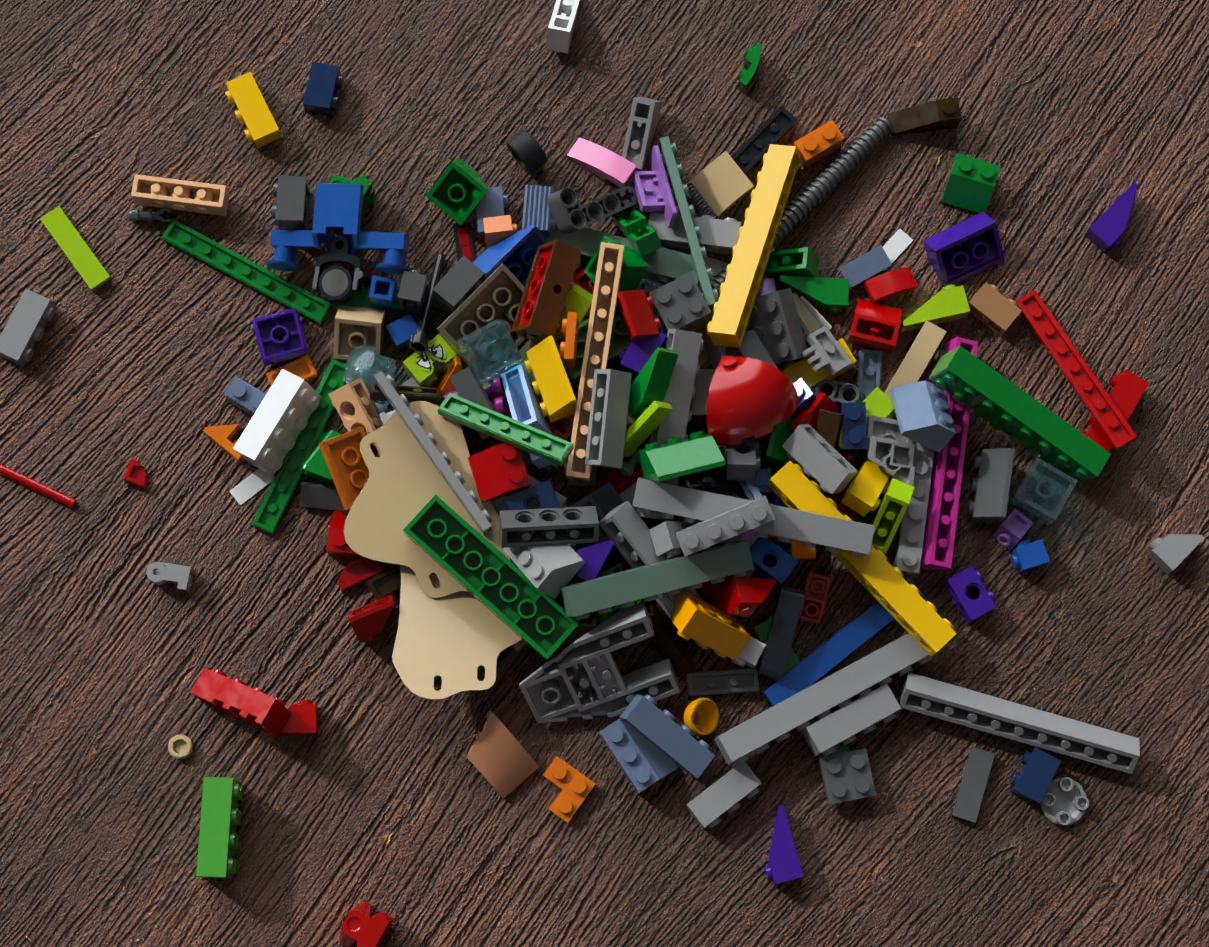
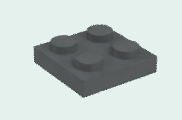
(847, 776)

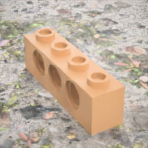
(180, 195)
(357, 409)

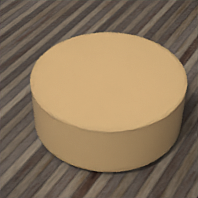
(180, 746)

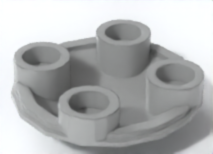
(1064, 801)

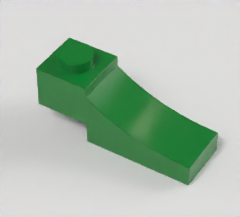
(637, 231)

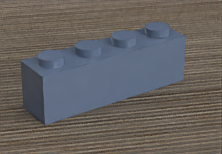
(668, 736)

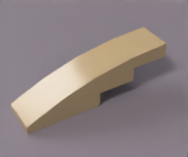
(917, 356)

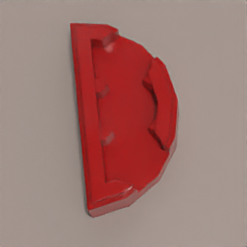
(358, 572)

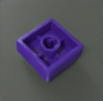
(267, 331)

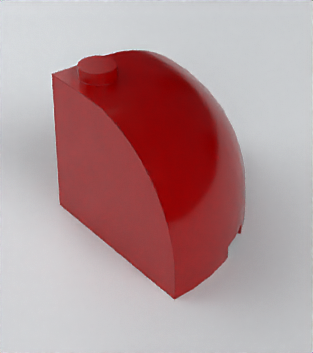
(747, 399)

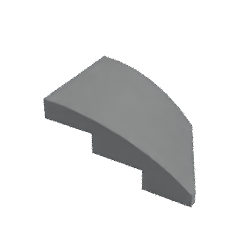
(890, 449)

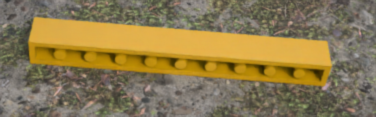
(753, 246)
(872, 570)

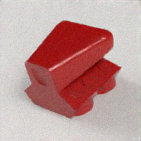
(364, 928)

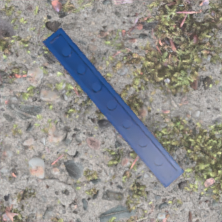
(830, 652)

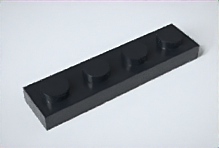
(758, 144)

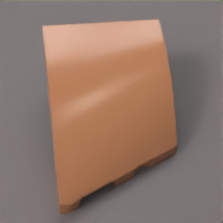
(500, 757)

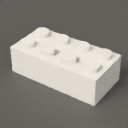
(277, 422)

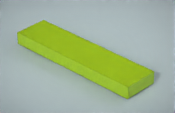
(75, 248)

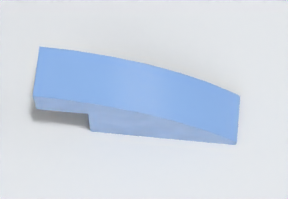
(525, 404)

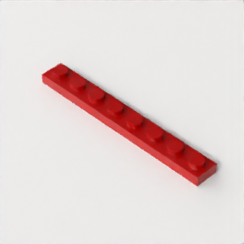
(1076, 371)

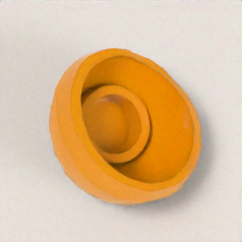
(701, 716)

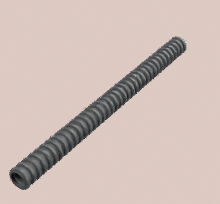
(825, 183)

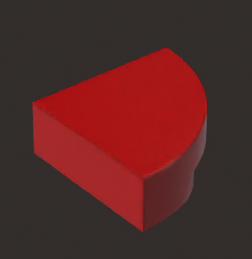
(136, 474)

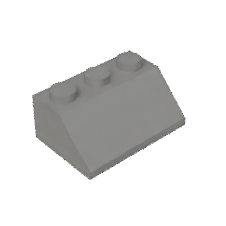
(547, 565)

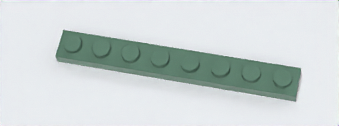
(687, 214)

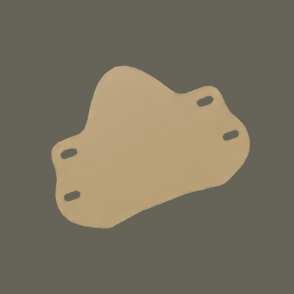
(401, 486)
(446, 639)

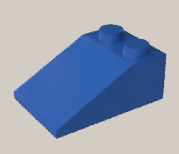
(514, 252)

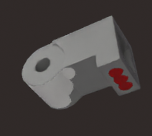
(163, 573)

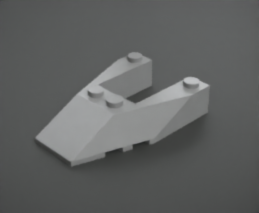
(586, 678)

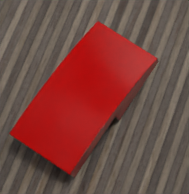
(890, 283)
(811, 415)
(815, 597)

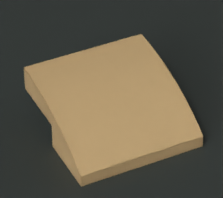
(722, 183)

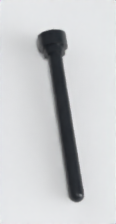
(419, 340)

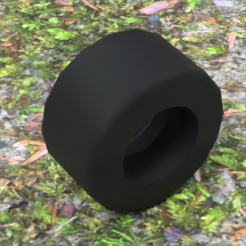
(526, 151)

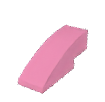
(602, 162)

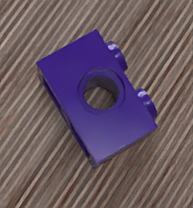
(968, 607)

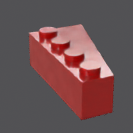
(241, 701)

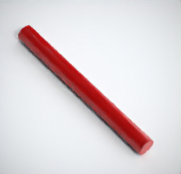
(37, 486)

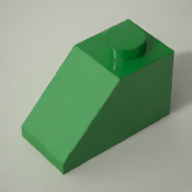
(793, 263)

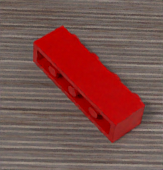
(1125, 394)

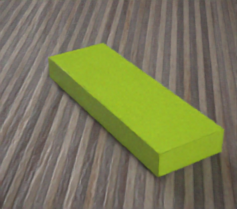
(645, 425)

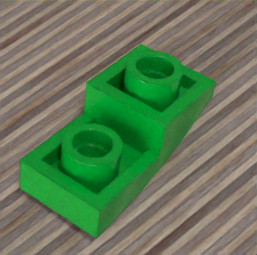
(751, 63)

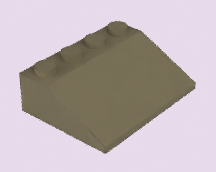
(493, 300)

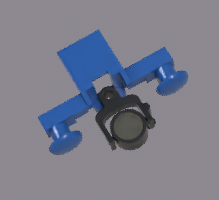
(339, 208)

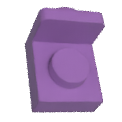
(1012, 529)

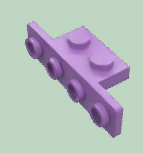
(654, 189)

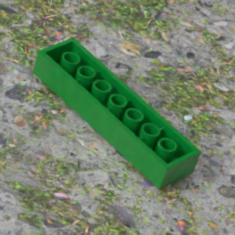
(1018, 415)
(490, 577)

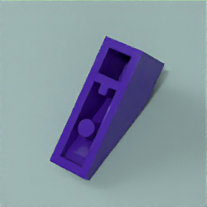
(1112, 223)
(782, 854)

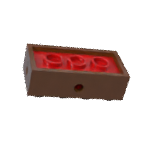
(546, 291)

